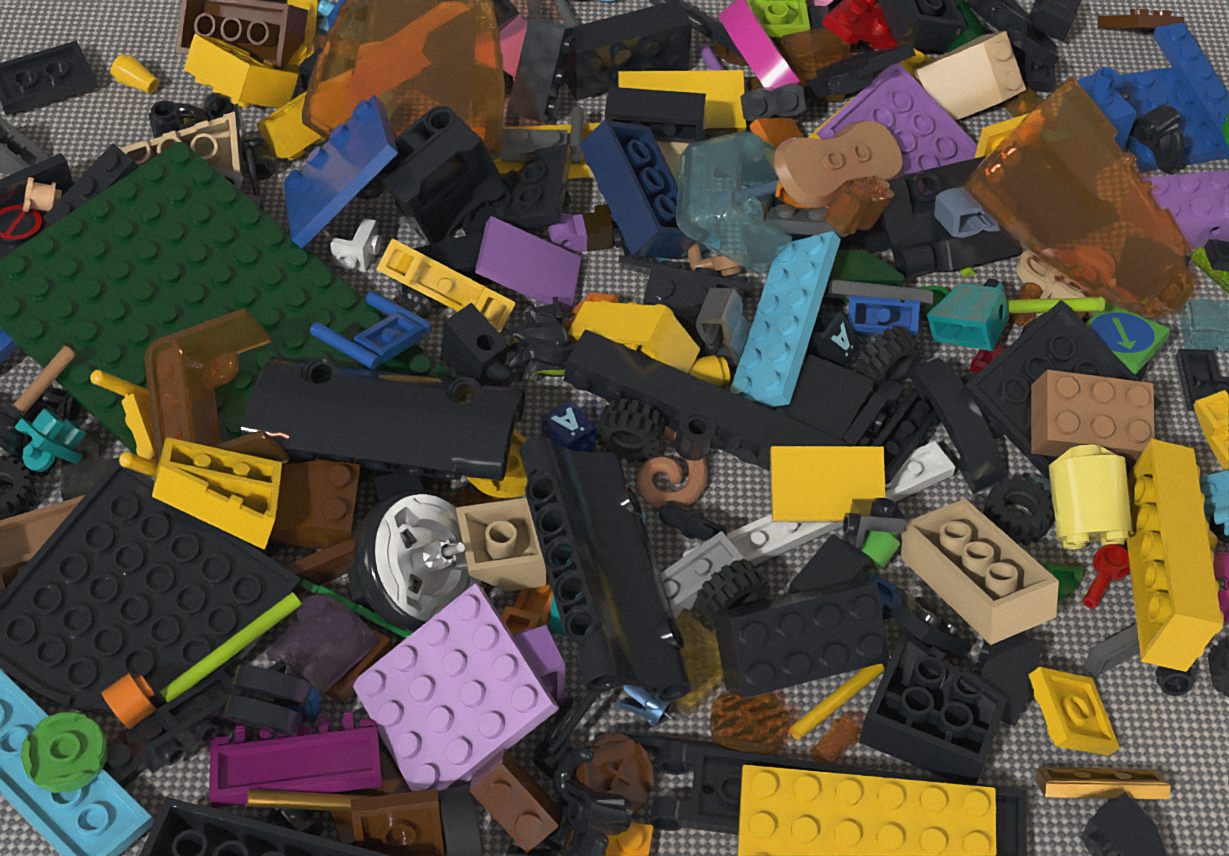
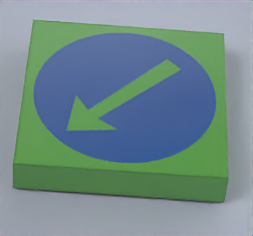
(1128, 335)

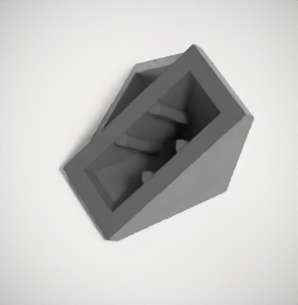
(17, 150)

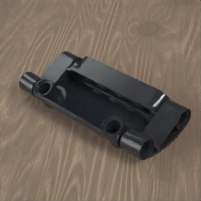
(385, 419)

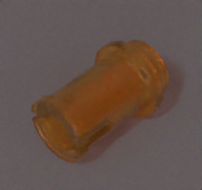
(1028, 291)
(836, 740)

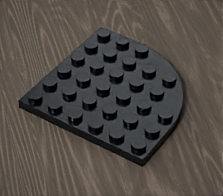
(131, 593)

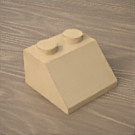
(502, 544)

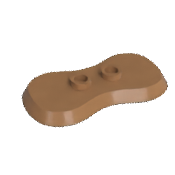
(818, 168)

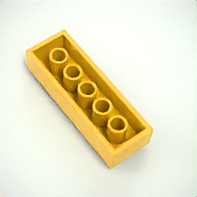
(1171, 558)

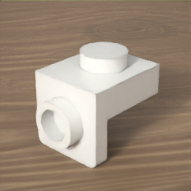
(359, 251)

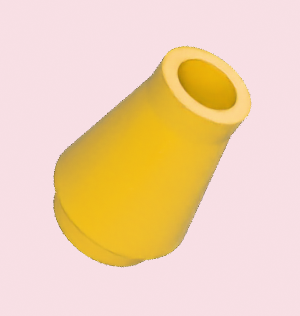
(132, 73)

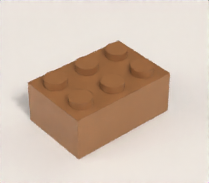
(1091, 410)

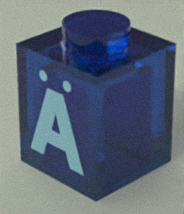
(569, 428)

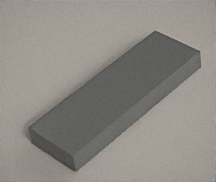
(844, 289)

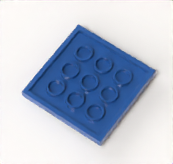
(338, 170)

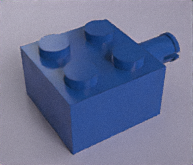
(1110, 102)

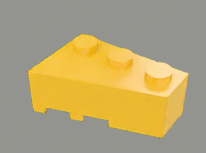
(639, 327)
(220, 488)

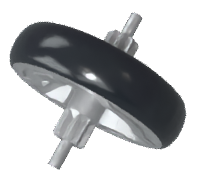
(433, 558)

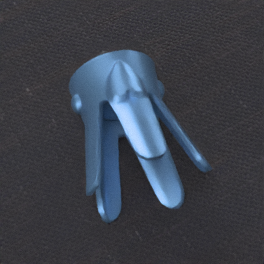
(650, 707)

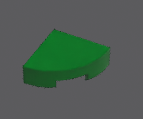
(1068, 578)

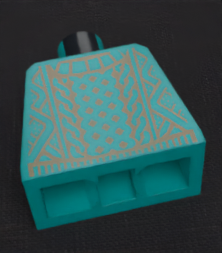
(970, 316)

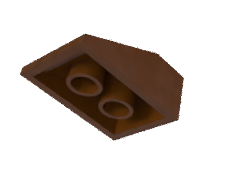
(316, 504)

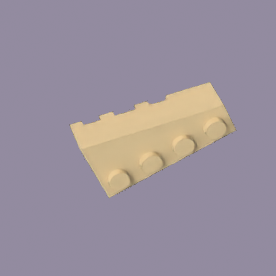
(213, 140)

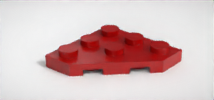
(861, 21)

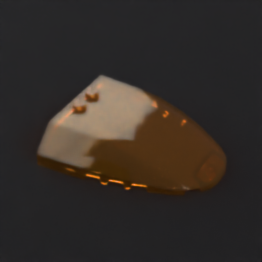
(411, 60)
(1082, 208)

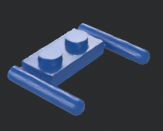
(381, 340)

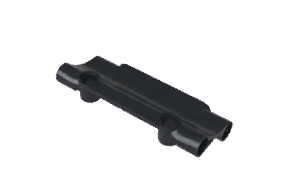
(920, 240)
(612, 566)

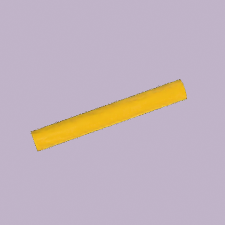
(835, 701)

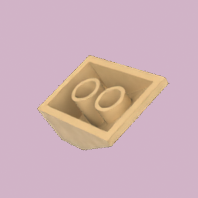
(972, 76)

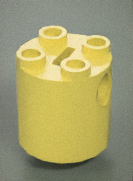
(1090, 497)

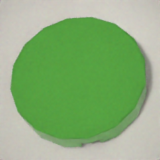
(64, 752)

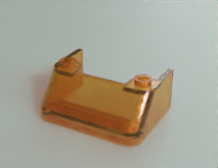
(182, 381)

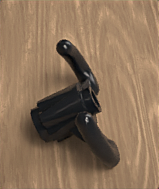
(172, 116)
(1154, 132)
(590, 812)

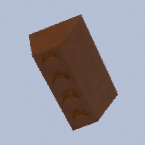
(259, 27)

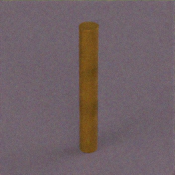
(300, 800)

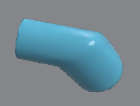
(324, 9)

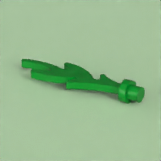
(357, 609)

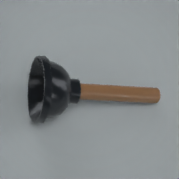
(10, 437)

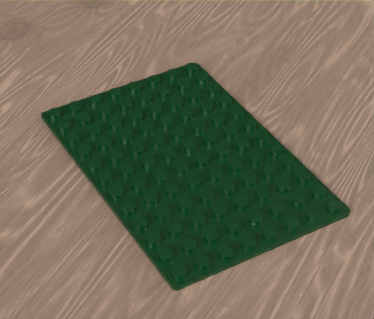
(164, 256)

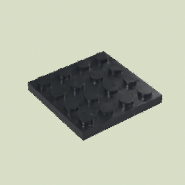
(1052, 343)

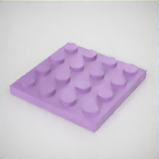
(454, 694)

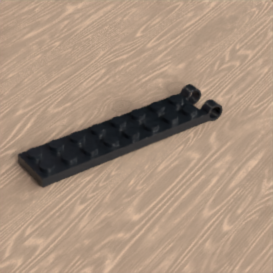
(723, 773)

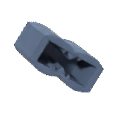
(961, 214)

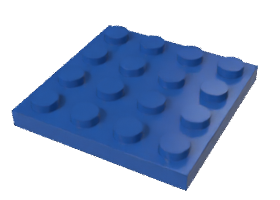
(1159, 88)

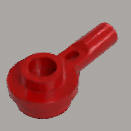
(1111, 565)

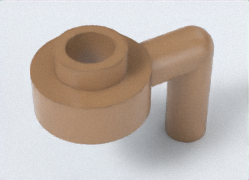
(714, 263)

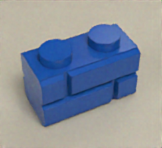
(874, 315)

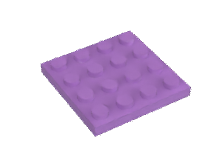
(912, 116)

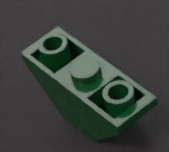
(863, 268)

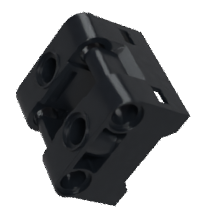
(440, 174)

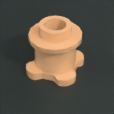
(40, 196)

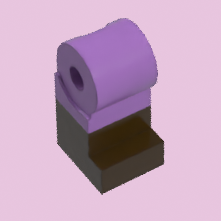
(583, 231)

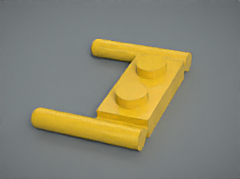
(137, 419)

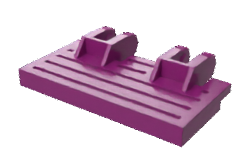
(299, 764)

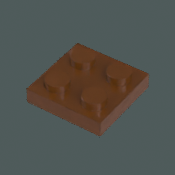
(399, 823)

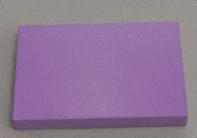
(528, 264)

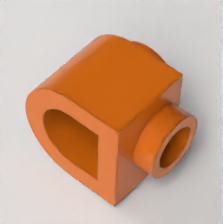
(130, 699)

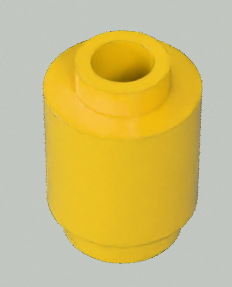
(711, 370)

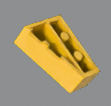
(237, 74)

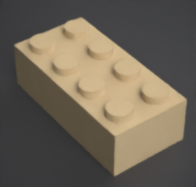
(979, 571)

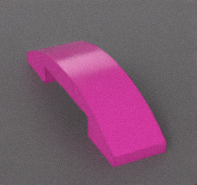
(756, 45)

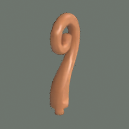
(684, 496)

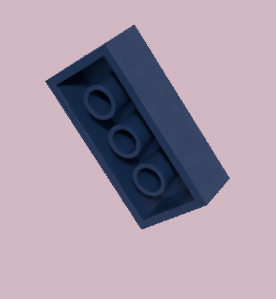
(636, 188)

